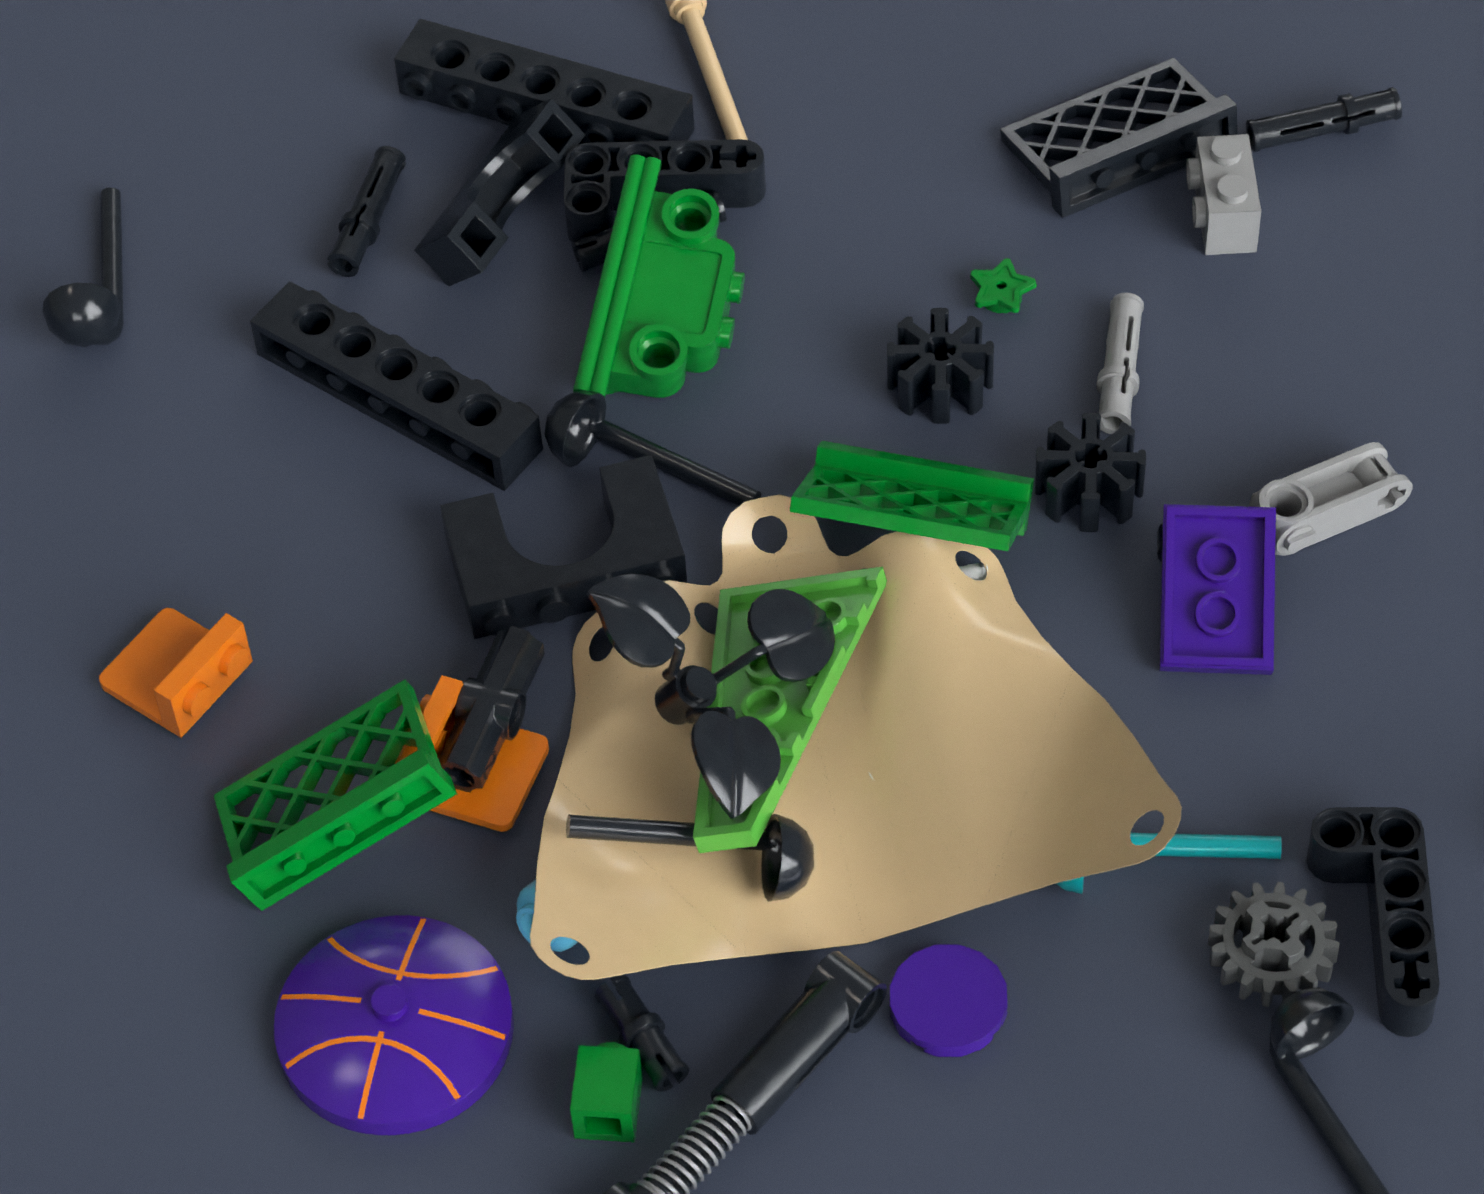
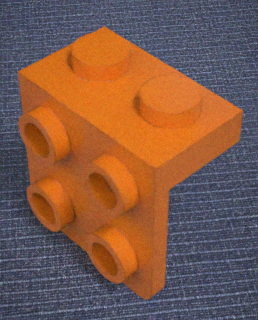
(178, 668)
(510, 778)

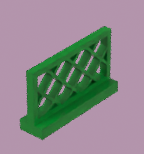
(915, 496)
(344, 820)

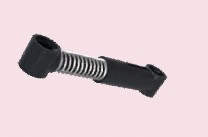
(834, 1002)

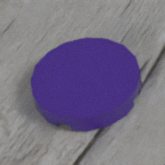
(948, 1000)

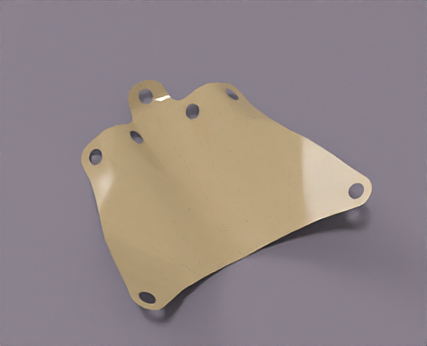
(980, 748)

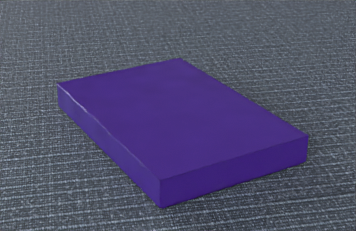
(1218, 589)

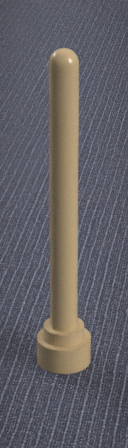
(691, 14)

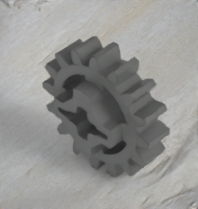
(1272, 943)

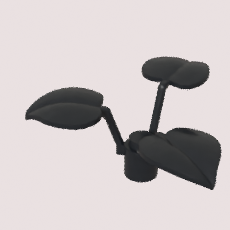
(733, 754)

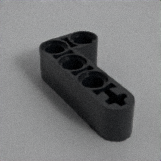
(598, 172)
(1392, 919)

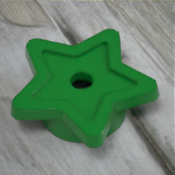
(1004, 299)

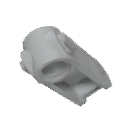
(1332, 497)

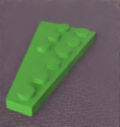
(784, 707)

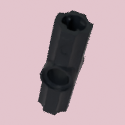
(491, 708)

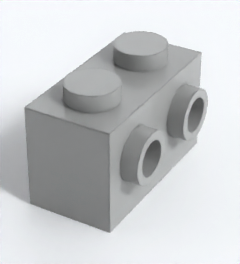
(1226, 194)

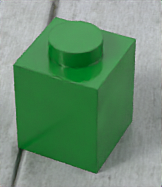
(606, 1092)

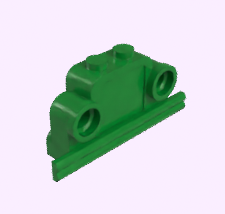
(659, 291)

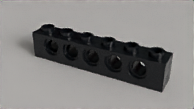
(506, 79)
(398, 385)

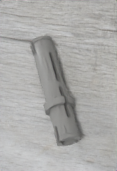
(1118, 378)

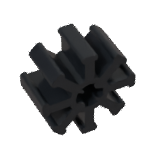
(940, 365)
(1090, 472)

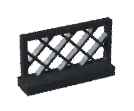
(1129, 155)

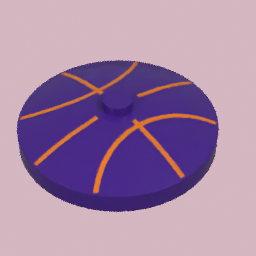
(394, 1025)

